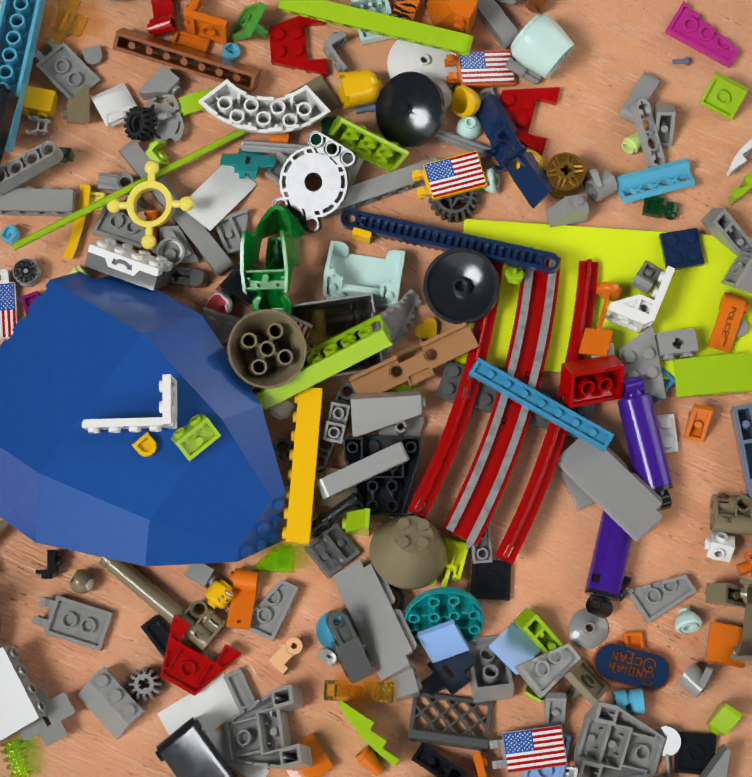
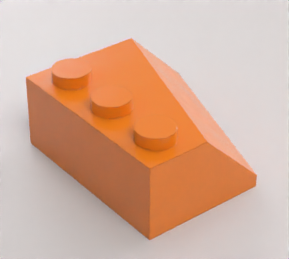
(453, 14)

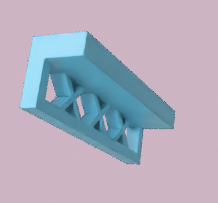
(653, 179)

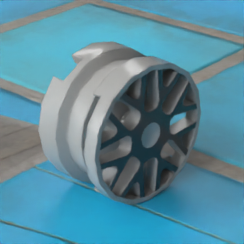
(27, 272)

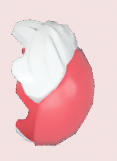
(220, 302)

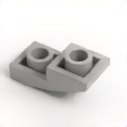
(336, 422)

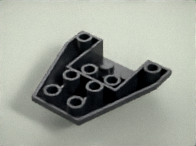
(389, 490)

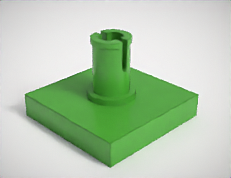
(248, 23)

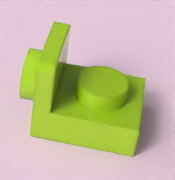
(154, 152)

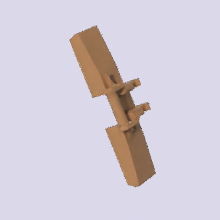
(417, 368)

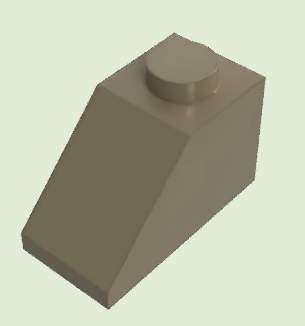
(78, 107)
(724, 595)

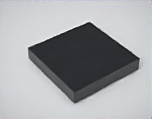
(491, 580)
(694, 753)

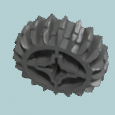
(470, 200)

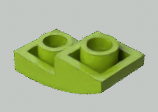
(189, 103)
(739, 192)

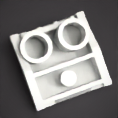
(113, 104)

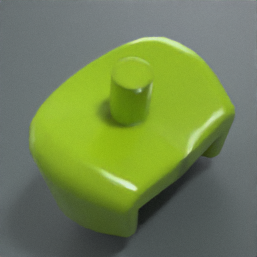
(514, 275)

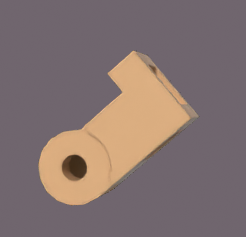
(289, 649)

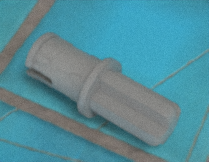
(522, 71)

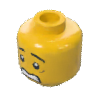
(219, 594)

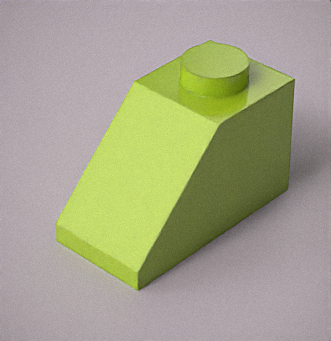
(723, 719)

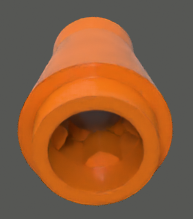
(369, 760)

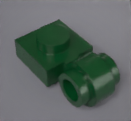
(654, 208)

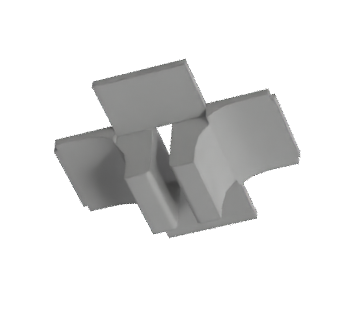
(56, 710)

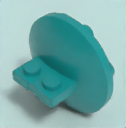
(443, 605)

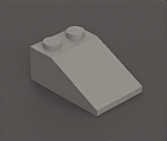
(490, 675)

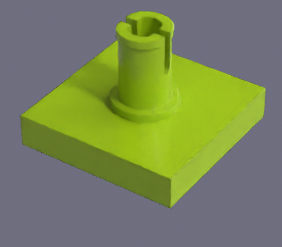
(723, 95)

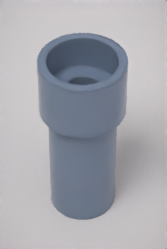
(366, 108)

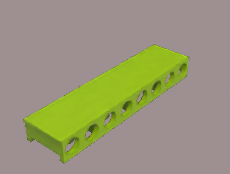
(334, 362)

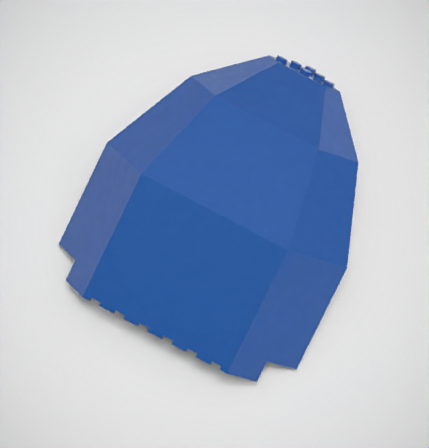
(100, 356)

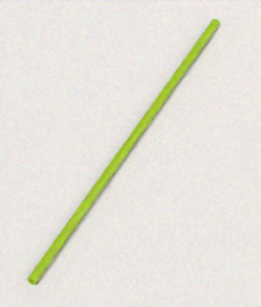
(125, 190)

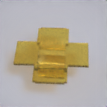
(61, 24)

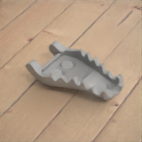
(399, 317)

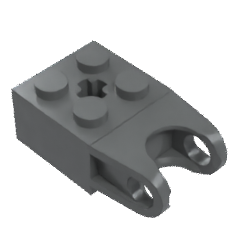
(349, 648)

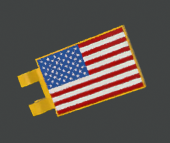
(450, 176)

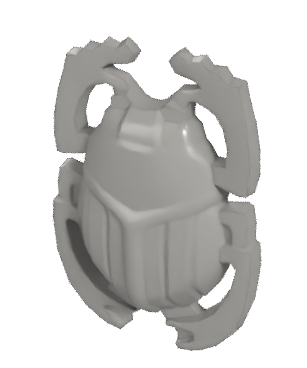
(167, 119)

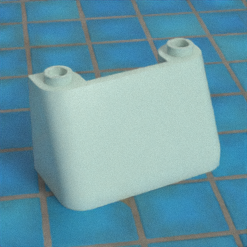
(359, 274)

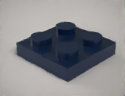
(681, 249)

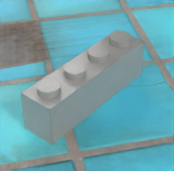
(38, 202)

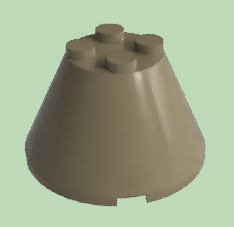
(266, 349)
(408, 552)

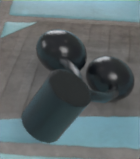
(627, 580)

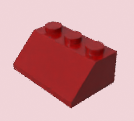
(592, 380)

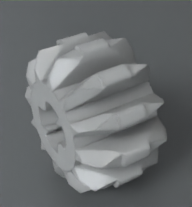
(143, 677)

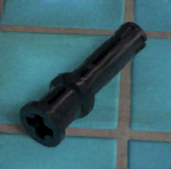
(325, 519)

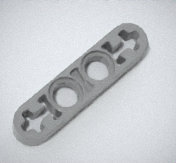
(645, 135)

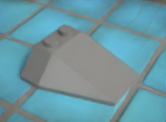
(616, 744)

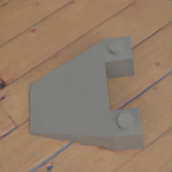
(262, 733)

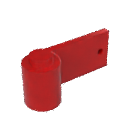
(163, 18)

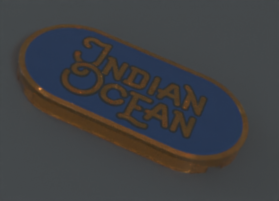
(631, 666)

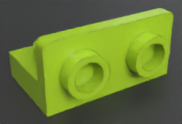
(195, 436)

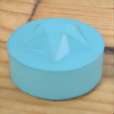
(231, 51)
(10, 234)

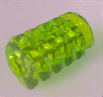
(16, 759)

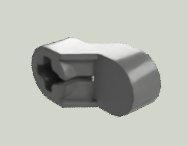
(197, 278)

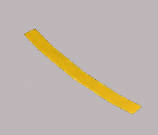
(78, 224)

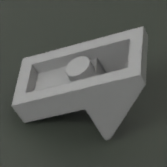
(646, 277)
(554, 709)

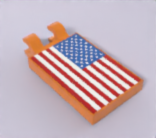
(481, 69)

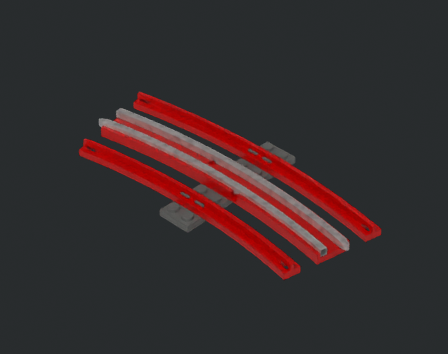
(508, 418)

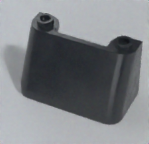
(192, 753)

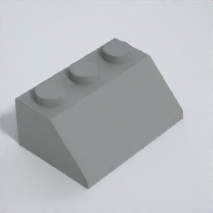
(111, 702)

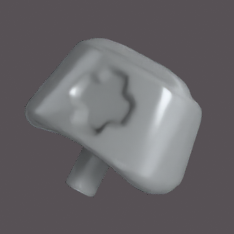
(328, 656)

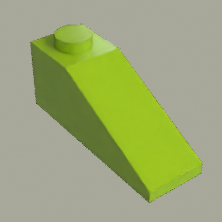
(357, 522)
(537, 631)

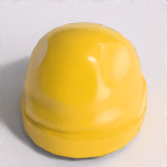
(465, 102)

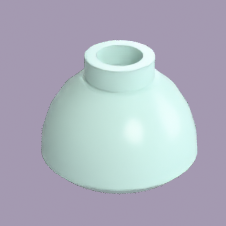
(469, 127)
(492, 180)
(687, 621)

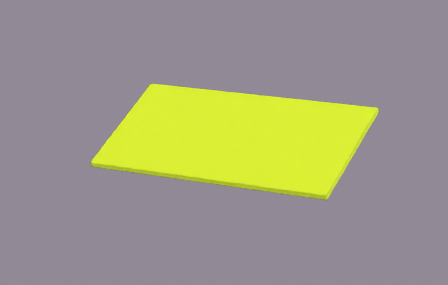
(688, 303)

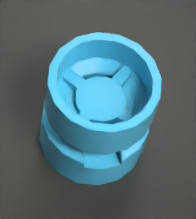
(630, 701)

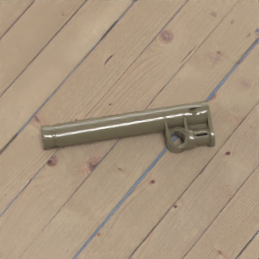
(729, 517)
(201, 630)

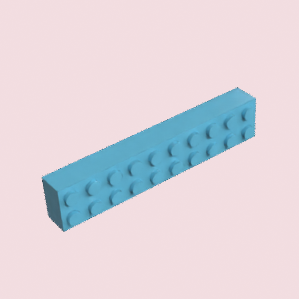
(18, 40)

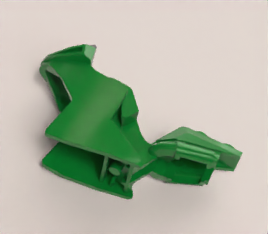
(281, 257)

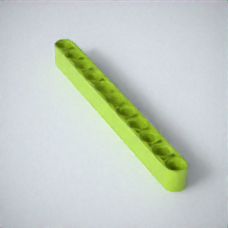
(380, 24)

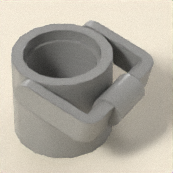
(599, 185)
(696, 679)

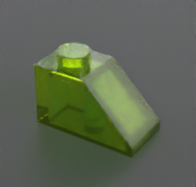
(279, 559)

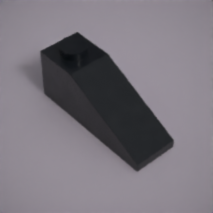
(437, 763)

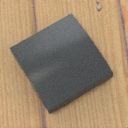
(332, 550)

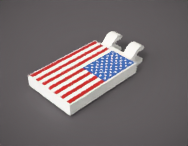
(8, 305)

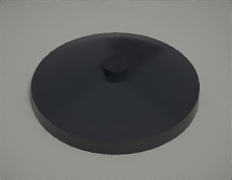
(410, 109)
(461, 286)

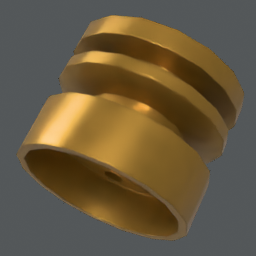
(565, 184)

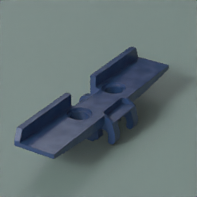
(508, 149)

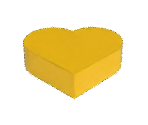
(427, 329)

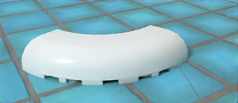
(262, 113)

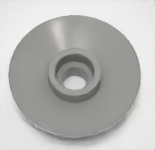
(581, 636)

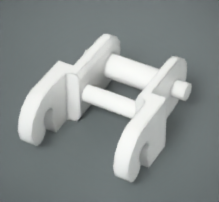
(35, 132)

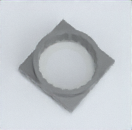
(184, 251)

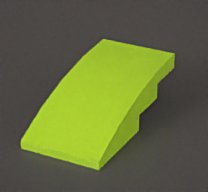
(713, 375)
(363, 727)

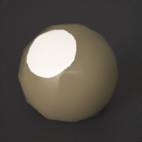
(82, 581)

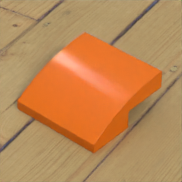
(721, 643)
(320, 761)

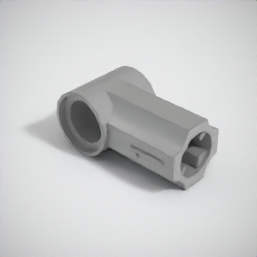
(113, 182)

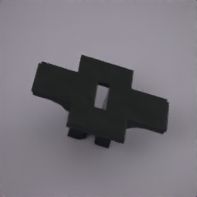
(440, 680)

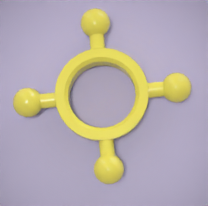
(185, 203)

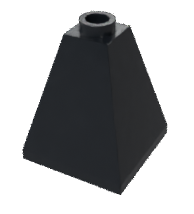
(233, 287)

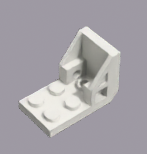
(639, 311)

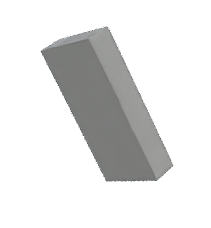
(240, 689)

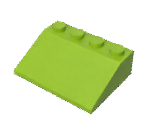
(368, 145)

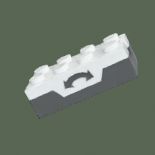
(129, 264)

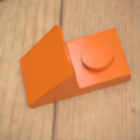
(698, 422)

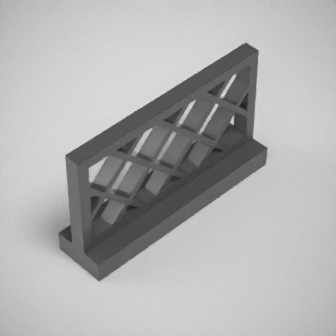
(451, 738)

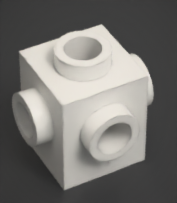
(719, 546)

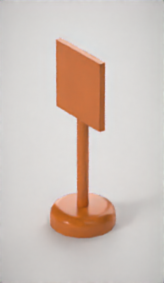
(597, 341)

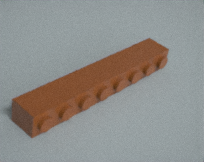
(186, 59)

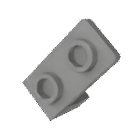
(333, 42)

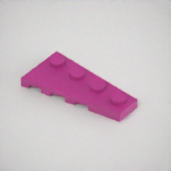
(700, 36)

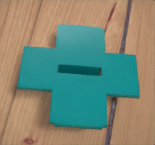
(239, 162)

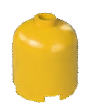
(358, 88)

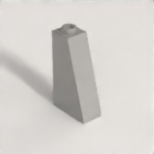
(383, 409)

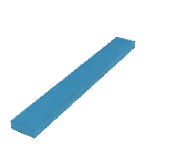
(541, 404)

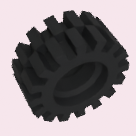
(133, 123)

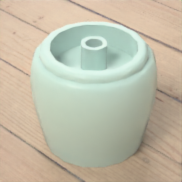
(542, 46)

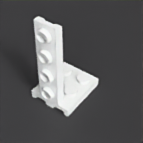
(167, 407)

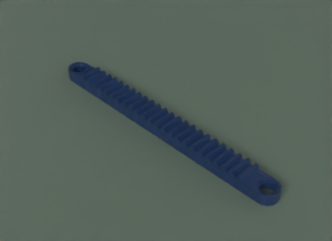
(445, 240)

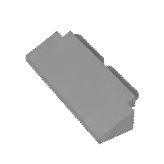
(613, 487)
(381, 627)

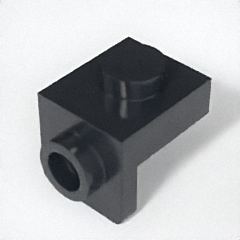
(54, 560)

